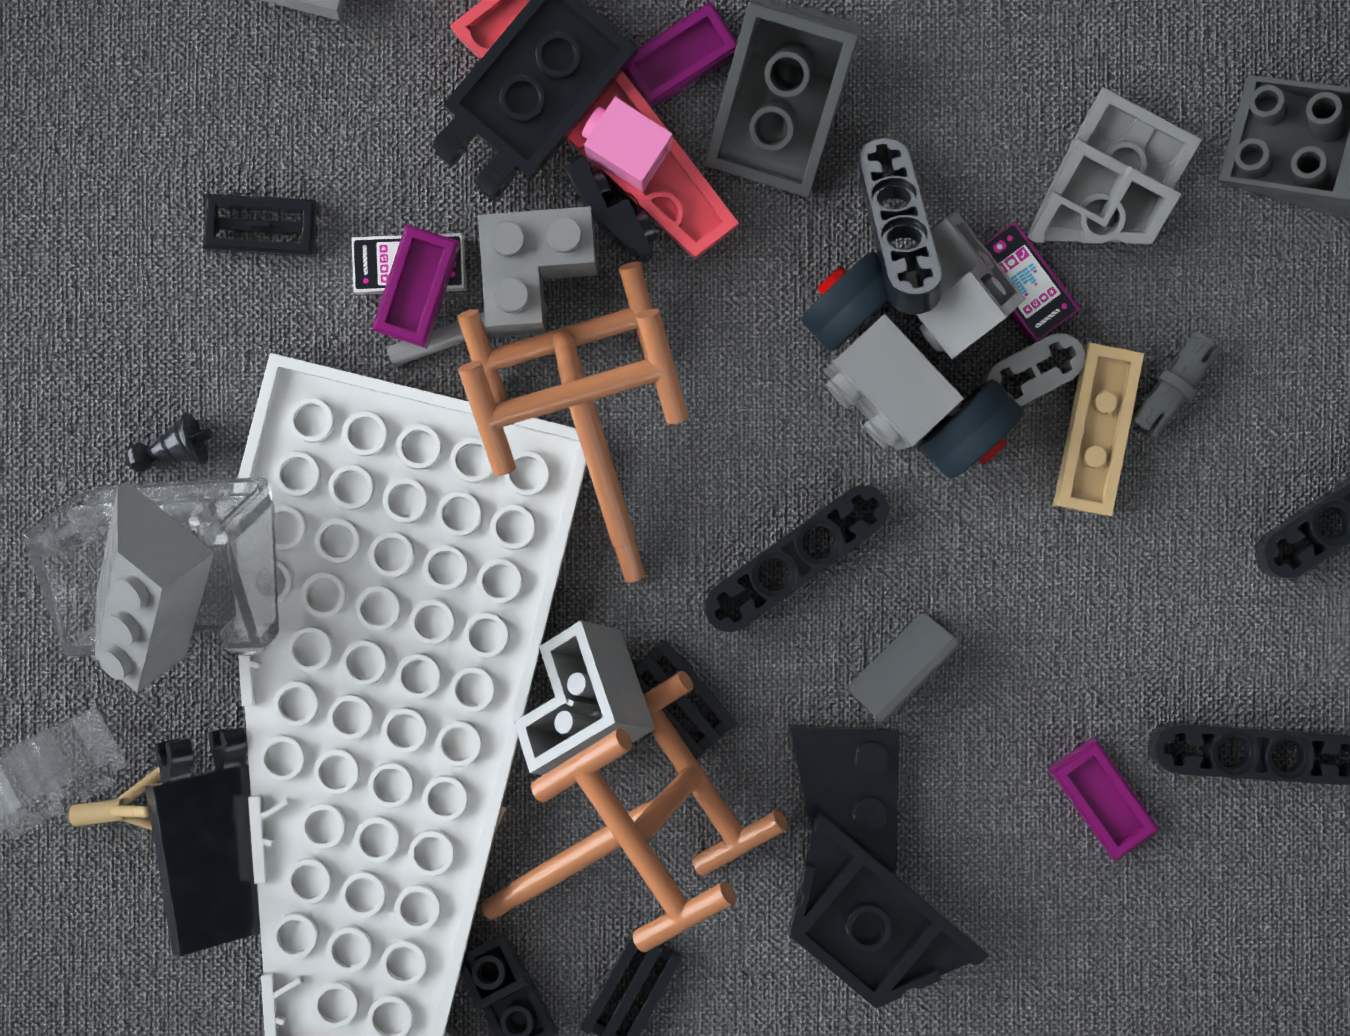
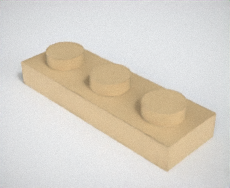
(1098, 430)

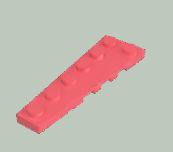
(676, 195)

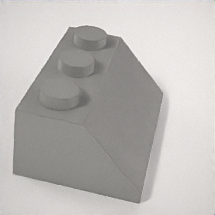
(147, 590)

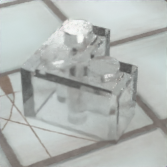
(54, 766)

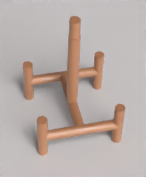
(576, 392)
(636, 828)

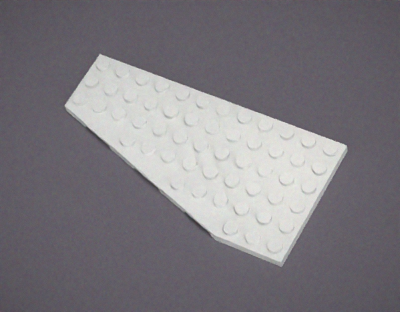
(391, 685)

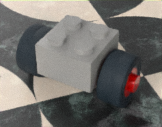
(897, 383)

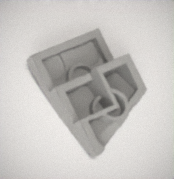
(1115, 177)

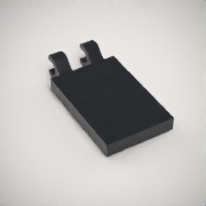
(533, 89)
(205, 843)

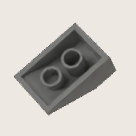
(782, 94)

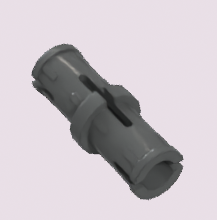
(1175, 385)

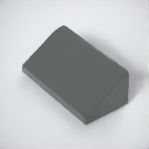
(903, 666)

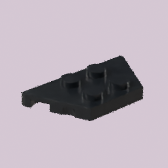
(871, 922)

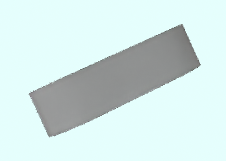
(1030, 356)

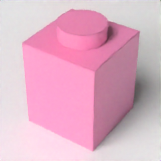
(626, 143)

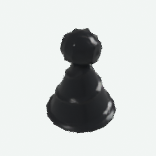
(180, 443)

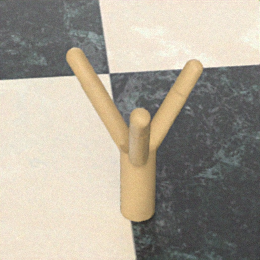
(118, 808)

